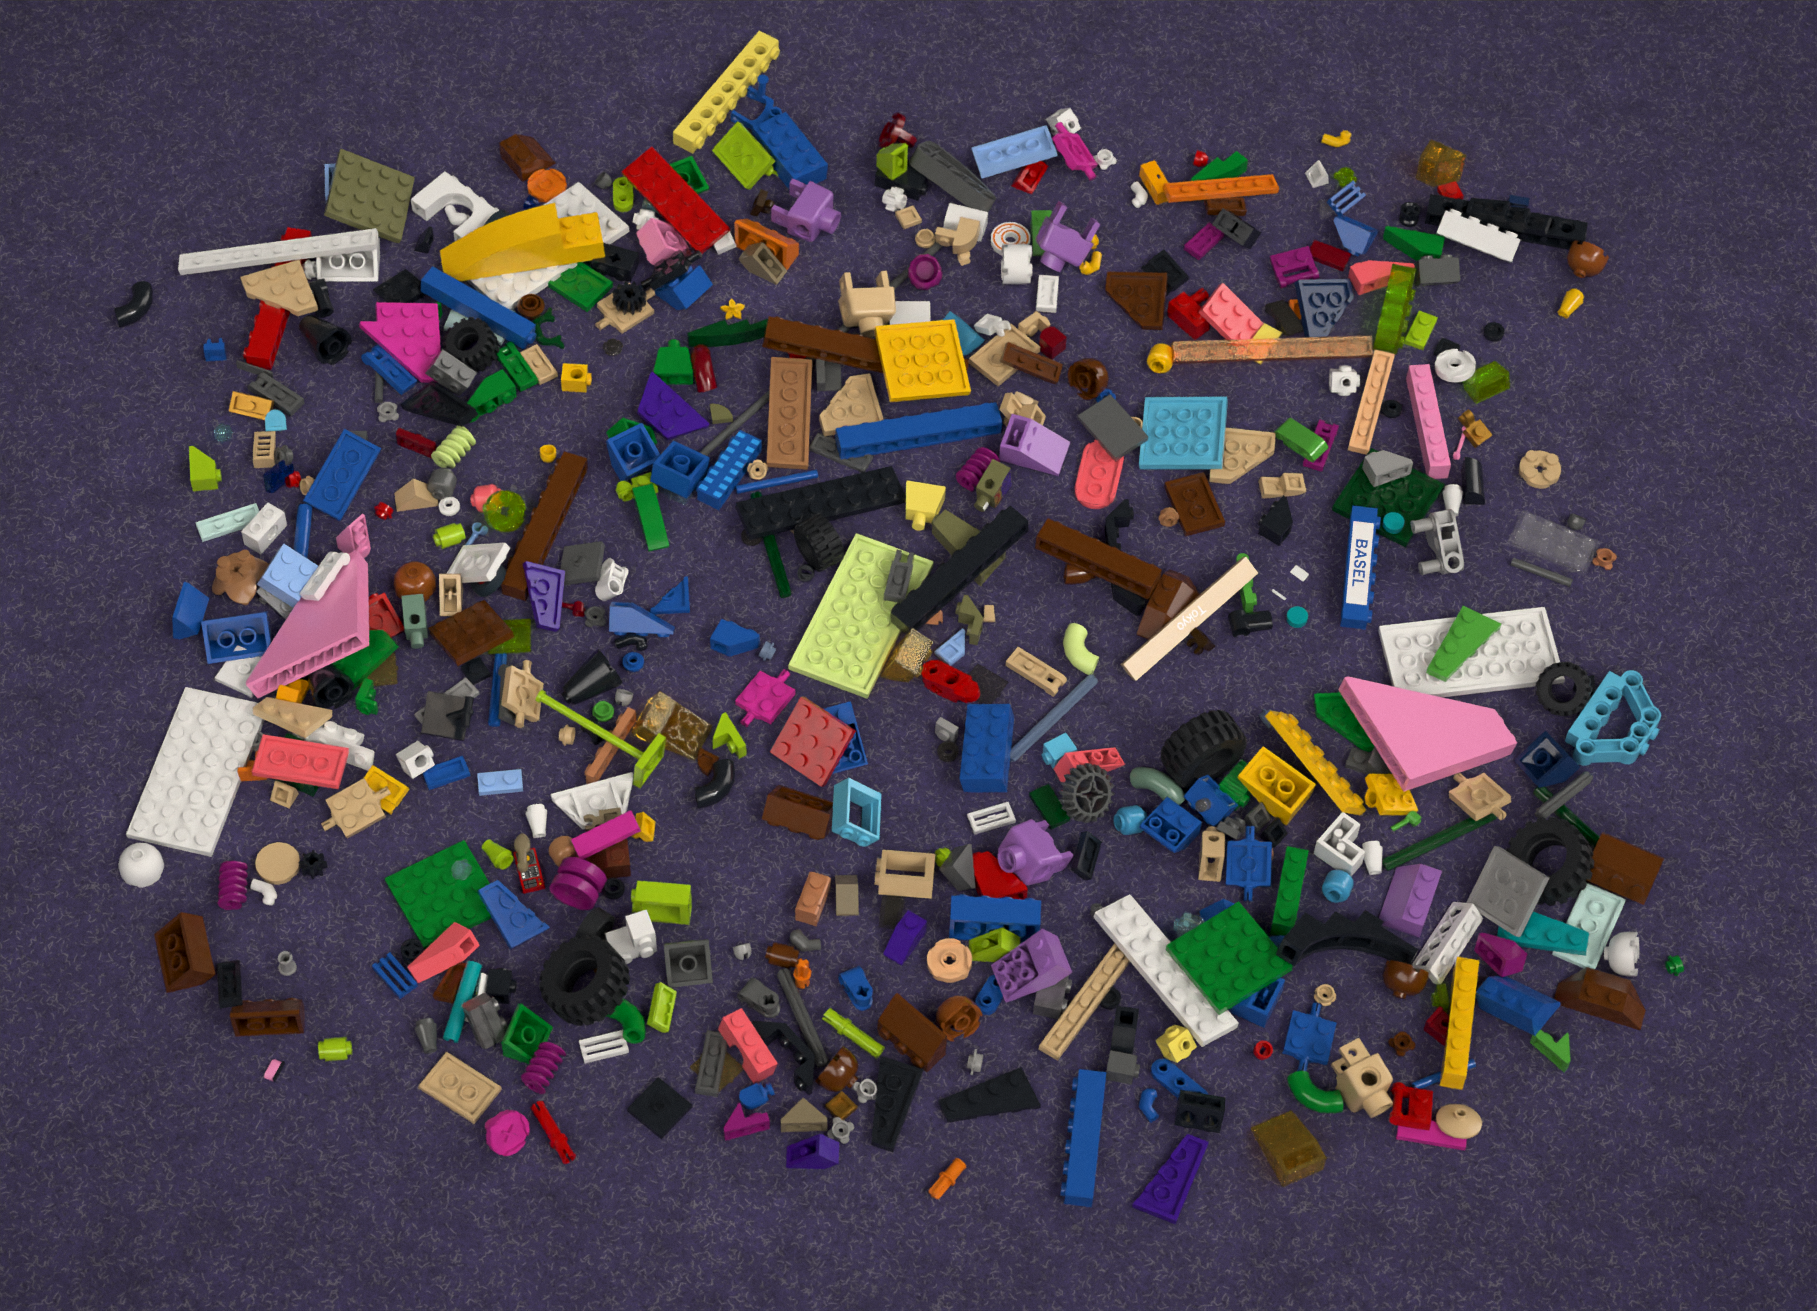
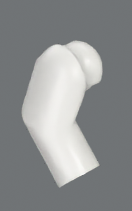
(1141, 195)
(266, 889)

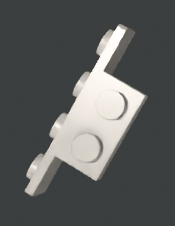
(336, 735)

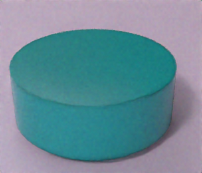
(1393, 523)
(1297, 617)

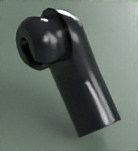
(632, 639)

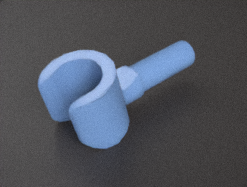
(475, 528)

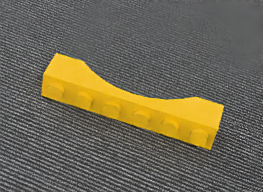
(1460, 1023)

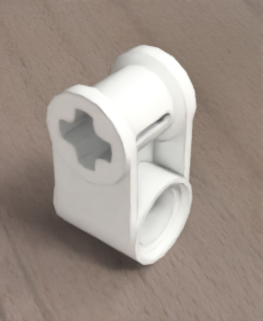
(611, 580)

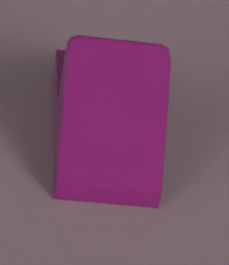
(740, 1126)

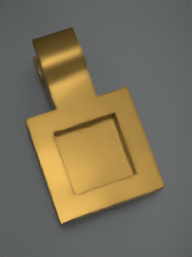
(1475, 431)

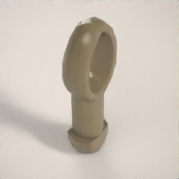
(522, 847)

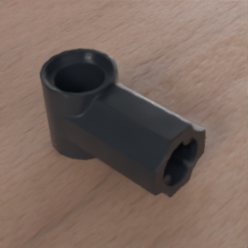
(321, 296)
(1244, 623)

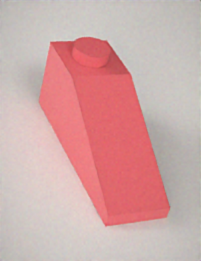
(1372, 275)

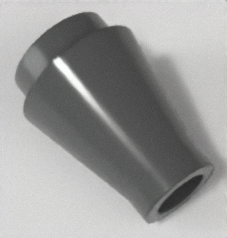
(427, 1034)

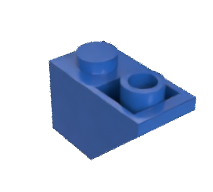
(733, 639)

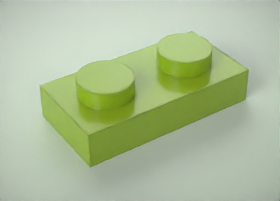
(1421, 330)

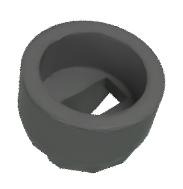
(603, 180)
(1576, 522)

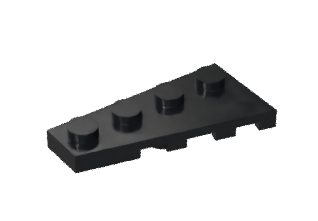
(440, 404)
(998, 1095)
(894, 1097)

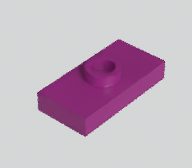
(1203, 241)

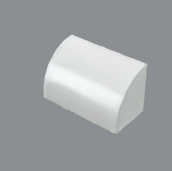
(956, 211)

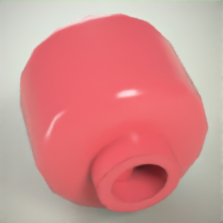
(481, 494)

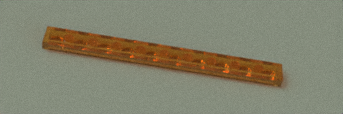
(1272, 349)

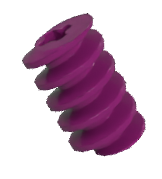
(975, 467)
(232, 885)
(541, 1066)

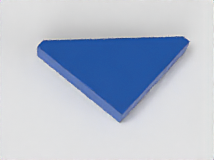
(675, 600)

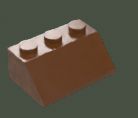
(798, 812)
(1624, 868)
(184, 952)
(268, 1017)
(912, 1033)

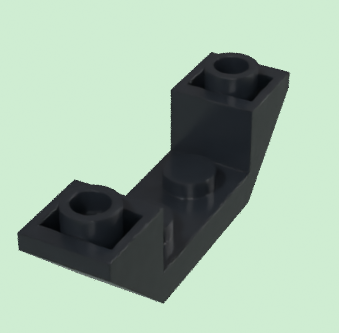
(788, 1039)

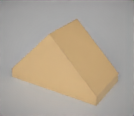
(414, 496)
(450, 594)

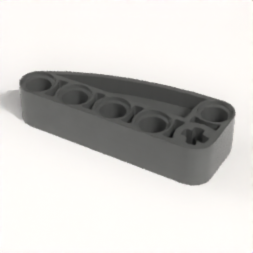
(951, 176)

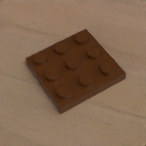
(471, 632)

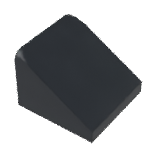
(425, 241)

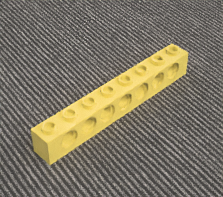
(726, 92)

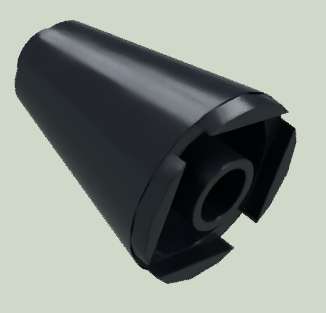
(325, 339)
(591, 679)
(330, 687)

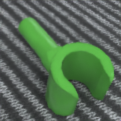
(1412, 818)

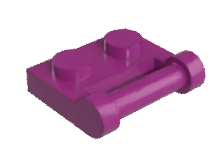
(1291, 262)

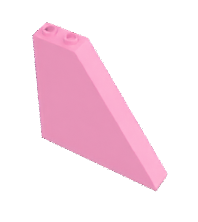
(318, 631)
(1424, 733)

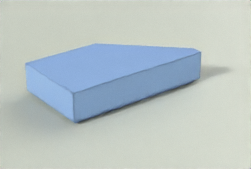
(952, 649)

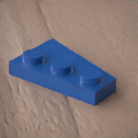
(511, 917)

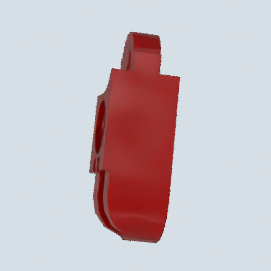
(949, 682)

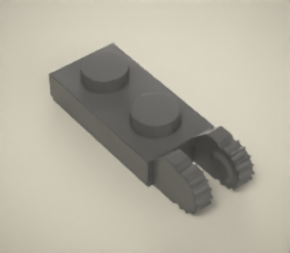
(899, 578)

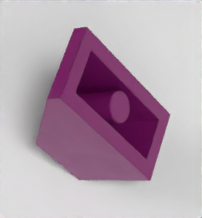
(1500, 954)

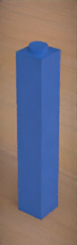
(476, 305)

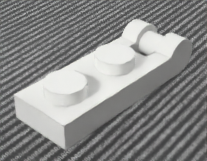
(324, 575)

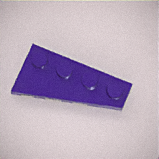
(1170, 1187)

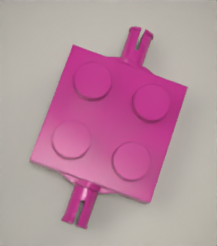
(1074, 151)
(765, 697)

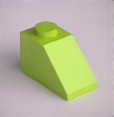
(893, 160)
(203, 471)
(993, 945)

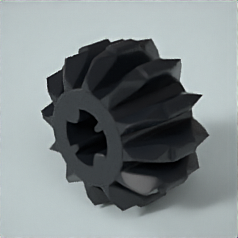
(629, 298)

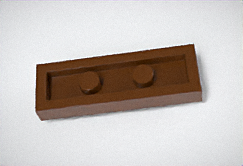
(1031, 363)

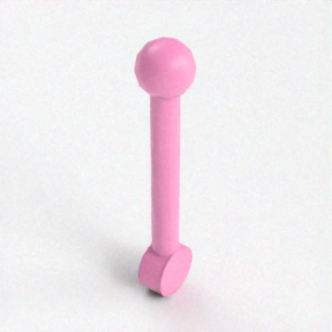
(1456, 455)

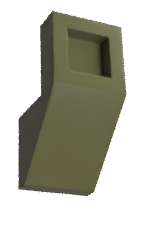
(970, 615)

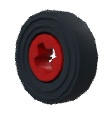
(487, 588)

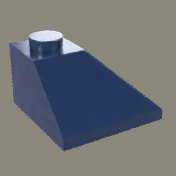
(1546, 761)

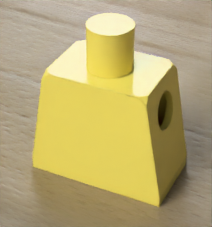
(923, 502)

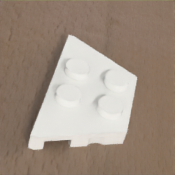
(594, 797)

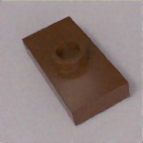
(1233, 204)
(449, 984)

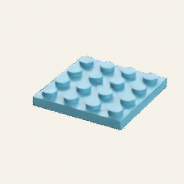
(1183, 433)

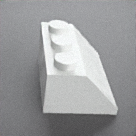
(350, 266)

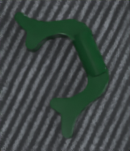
(542, 340)

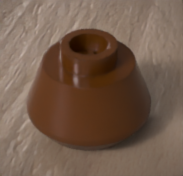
(530, 306)

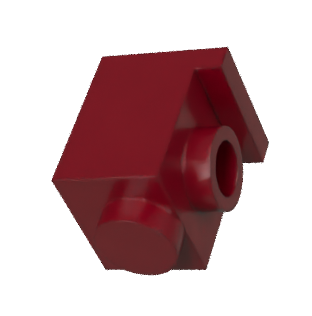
(1434, 1025)

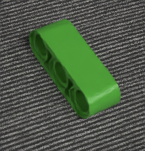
(1301, 440)

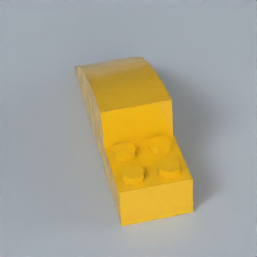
(524, 243)

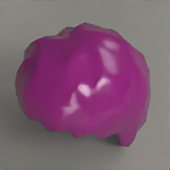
(925, 272)

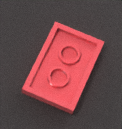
(1230, 315)

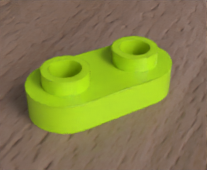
(622, 192)

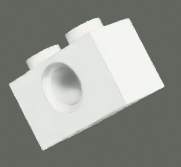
(264, 528)

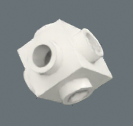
(1068, 119)
(1336, 379)

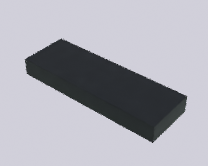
(229, 984)

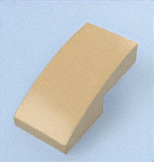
(1288, 485)

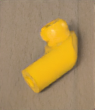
(1338, 141)

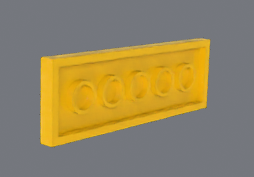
(1314, 761)

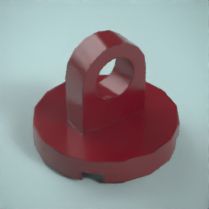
(894, 131)

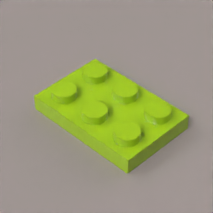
(743, 155)

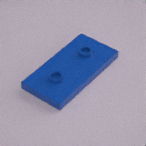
(342, 475)

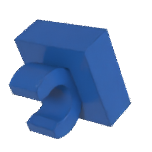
(215, 351)

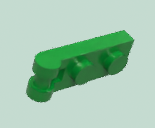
(516, 367)

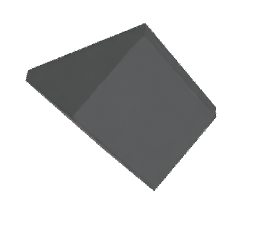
(688, 963)

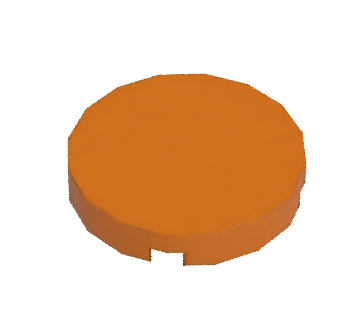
(546, 184)

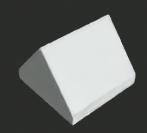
(1317, 175)

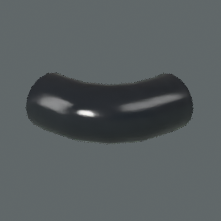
(138, 306)
(719, 786)

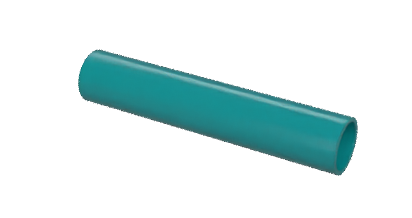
(464, 994)

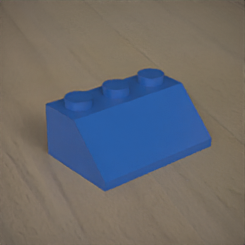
(245, 630)
(1516, 1003)

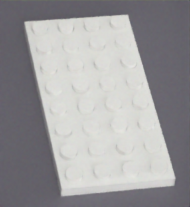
(574, 201)
(1505, 662)
(196, 772)

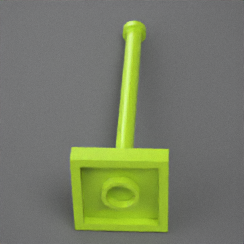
(646, 760)

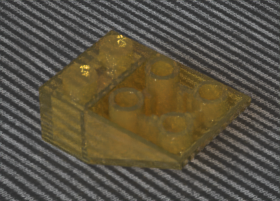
(681, 727)
(1289, 1148)

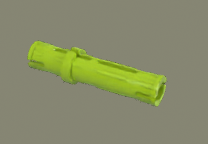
(846, 1028)

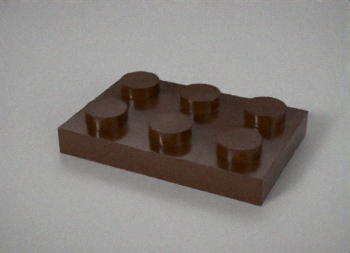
(1194, 504)

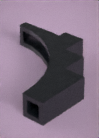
(1364, 935)

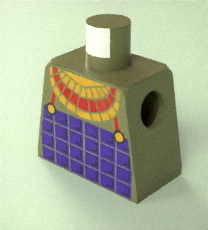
(993, 485)

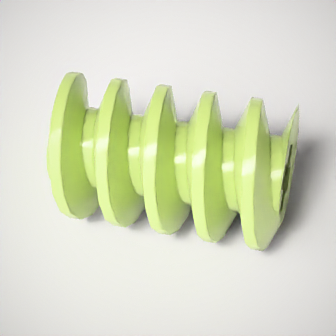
(453, 447)

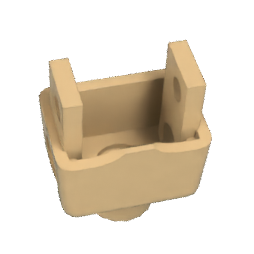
(867, 306)
(1364, 1081)

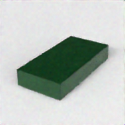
(1049, 806)

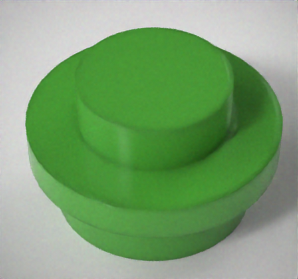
(603, 711)

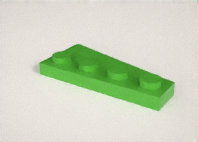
(1461, 642)

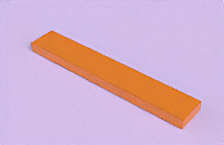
(1220, 188)

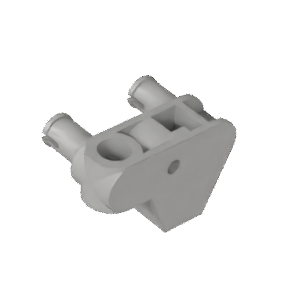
(1444, 543)

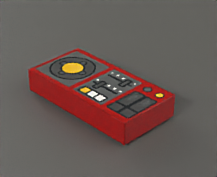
(532, 878)

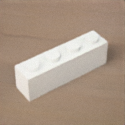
(1477, 236)

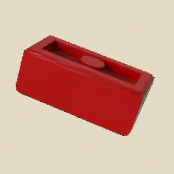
(1029, 177)

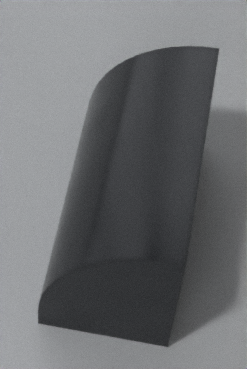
(1472, 482)

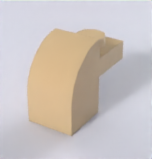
(963, 239)
(1011, 405)

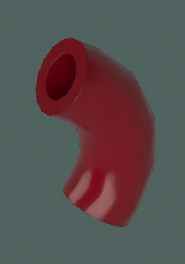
(703, 368)

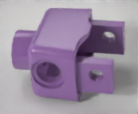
(810, 212)
(1064, 243)
(1031, 853)

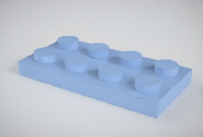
(1014, 151)

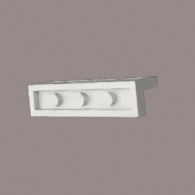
(1452, 941)

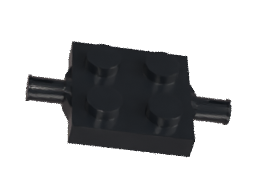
(669, 269)

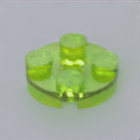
(493, 506)

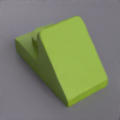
(728, 734)

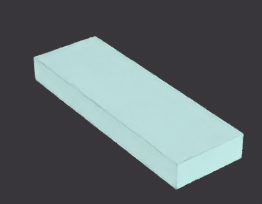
(226, 522)

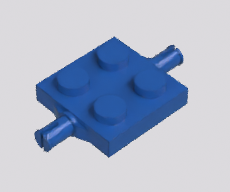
(1249, 863)
(1309, 1037)

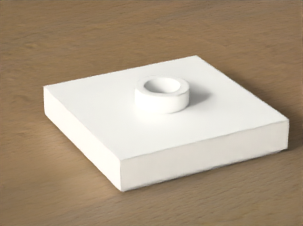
(236, 672)

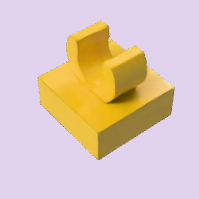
(647, 827)

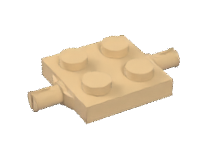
(618, 319)
(520, 693)
(1479, 796)
(355, 808)

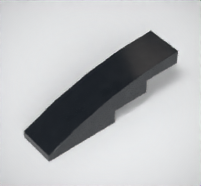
(1512, 218)

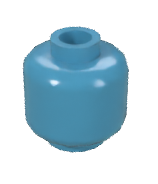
(1129, 819)
(1337, 886)

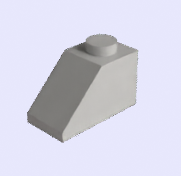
(1385, 467)

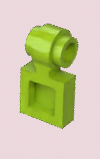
(624, 488)

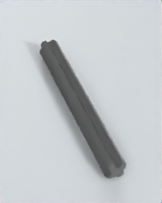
(802, 1017)

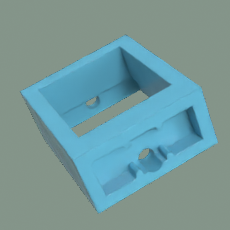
(869, 800)

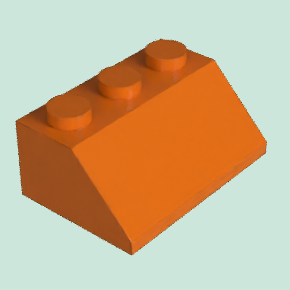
(752, 232)

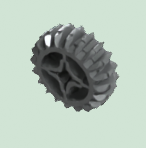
(1090, 804)

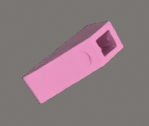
(355, 537)

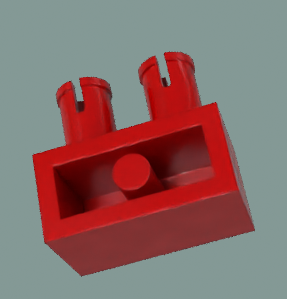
(1185, 313)

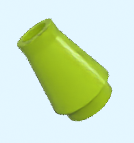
(499, 856)

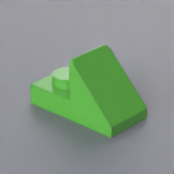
(1556, 1052)

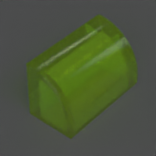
(1487, 382)

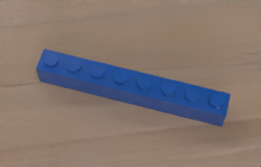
(918, 430)

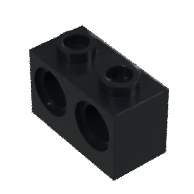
(1236, 228)
(1200, 1111)

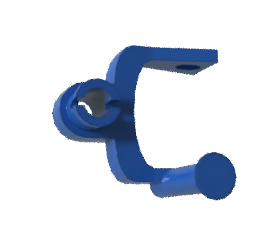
(758, 95)

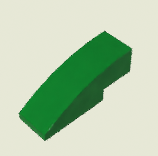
(1218, 169)
(650, 517)

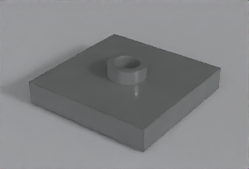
(582, 562)

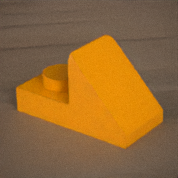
(293, 691)

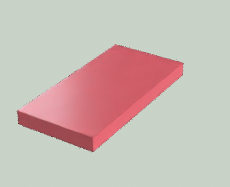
(300, 761)

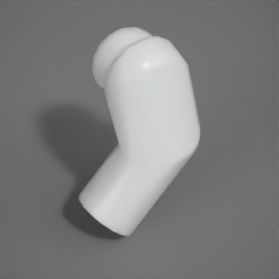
(455, 217)

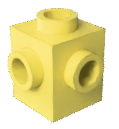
(1176, 1043)

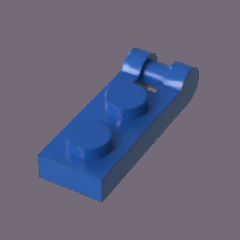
(389, 369)

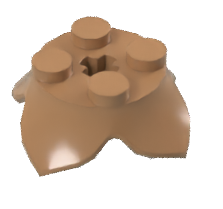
(238, 576)

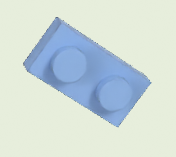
(500, 782)

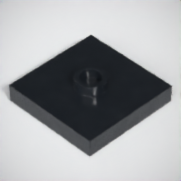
(659, 1108)

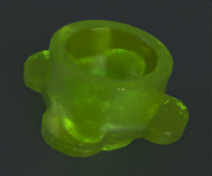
(1345, 172)

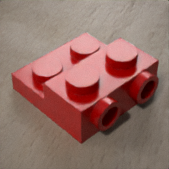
(383, 616)

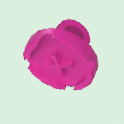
(507, 1132)

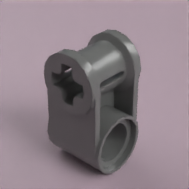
(758, 996)

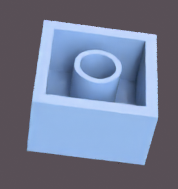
(287, 575)

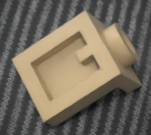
(1032, 323)

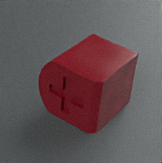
(1052, 342)

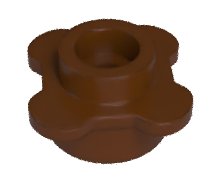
(1404, 1038)

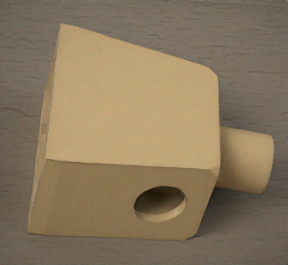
(1211, 846)

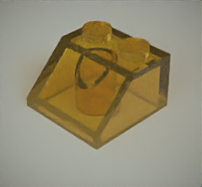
(908, 657)

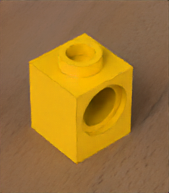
(569, 375)

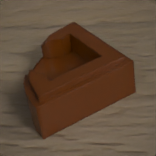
(706, 761)

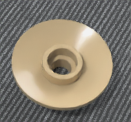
(1458, 1121)

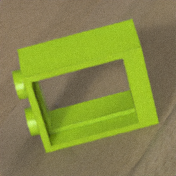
(663, 901)

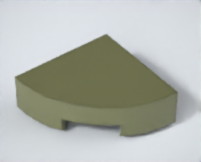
(720, 414)

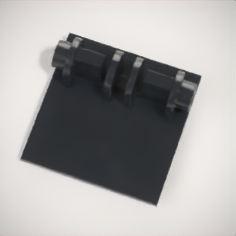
(401, 288)

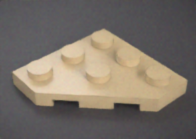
(282, 288)
(851, 405)
(1242, 453)

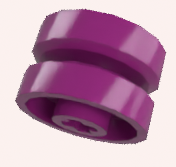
(578, 883)

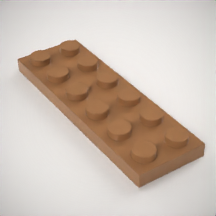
(789, 413)

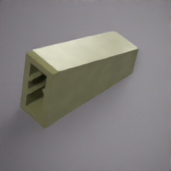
(954, 534)

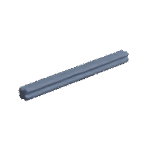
(1052, 717)

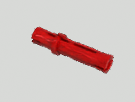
(557, 1139)

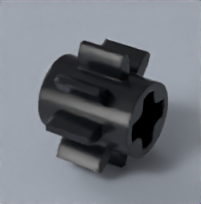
(308, 868)

